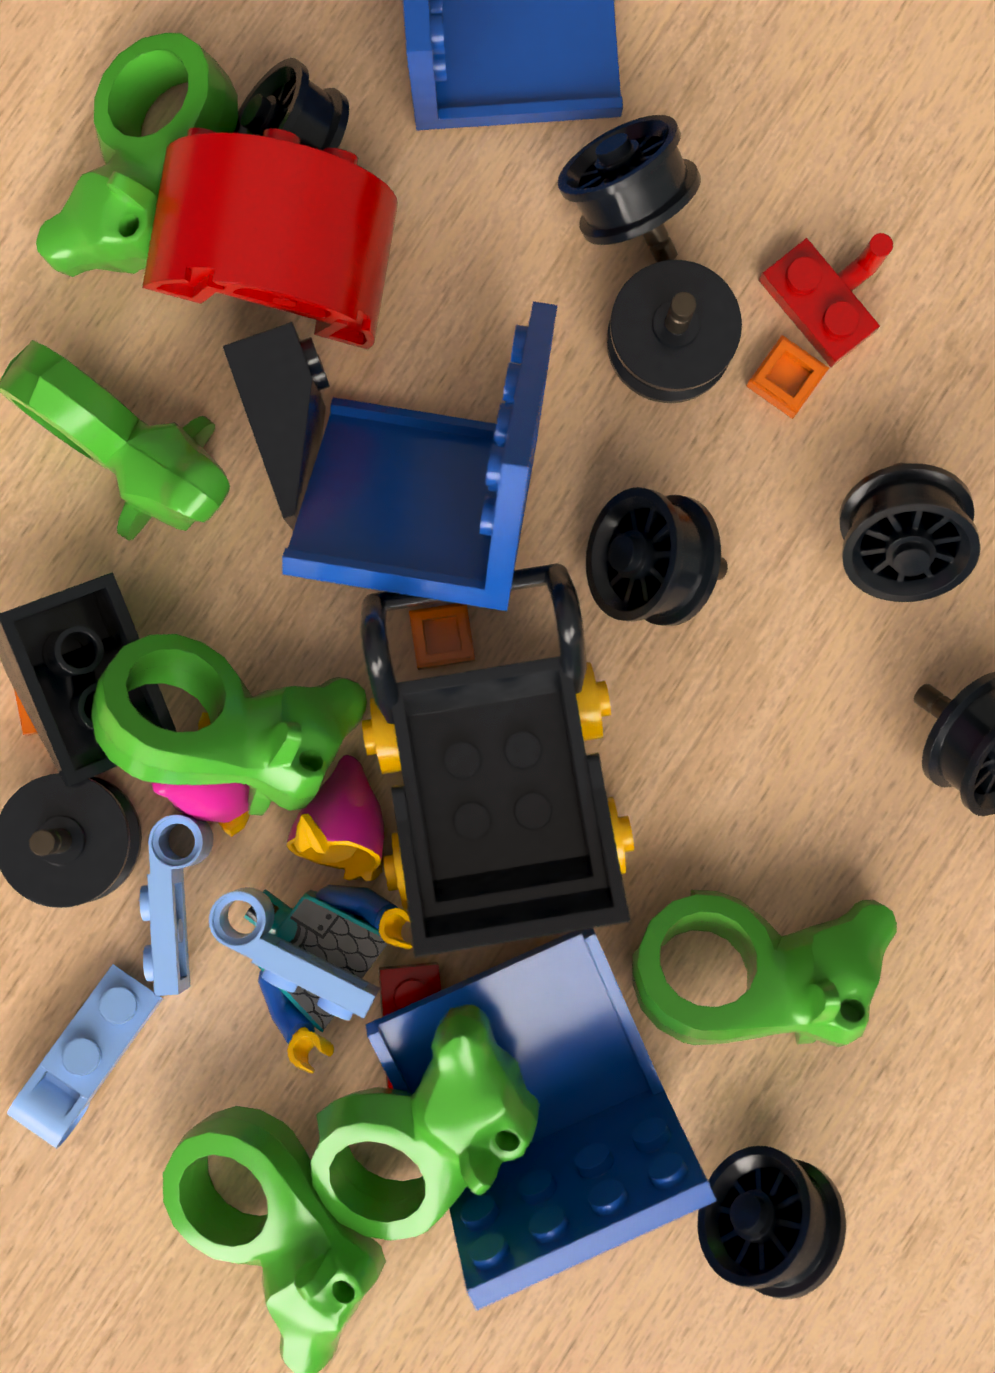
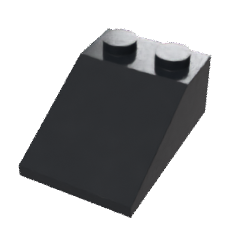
(283, 402)
(54, 661)

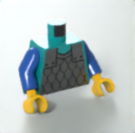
(340, 926)

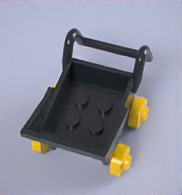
(498, 800)

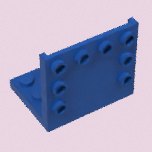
(511, 61)
(423, 495)
(605, 1138)

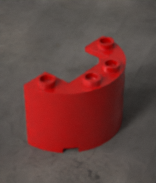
(274, 229)

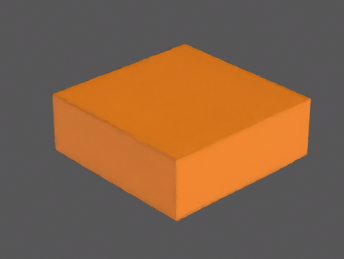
(787, 376)
(441, 636)

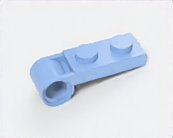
(164, 904)
(287, 964)
(84, 1057)

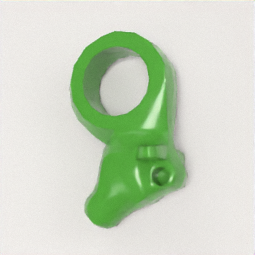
(114, 206)
(156, 467)
(269, 741)
(797, 982)
(453, 1127)
(309, 1260)

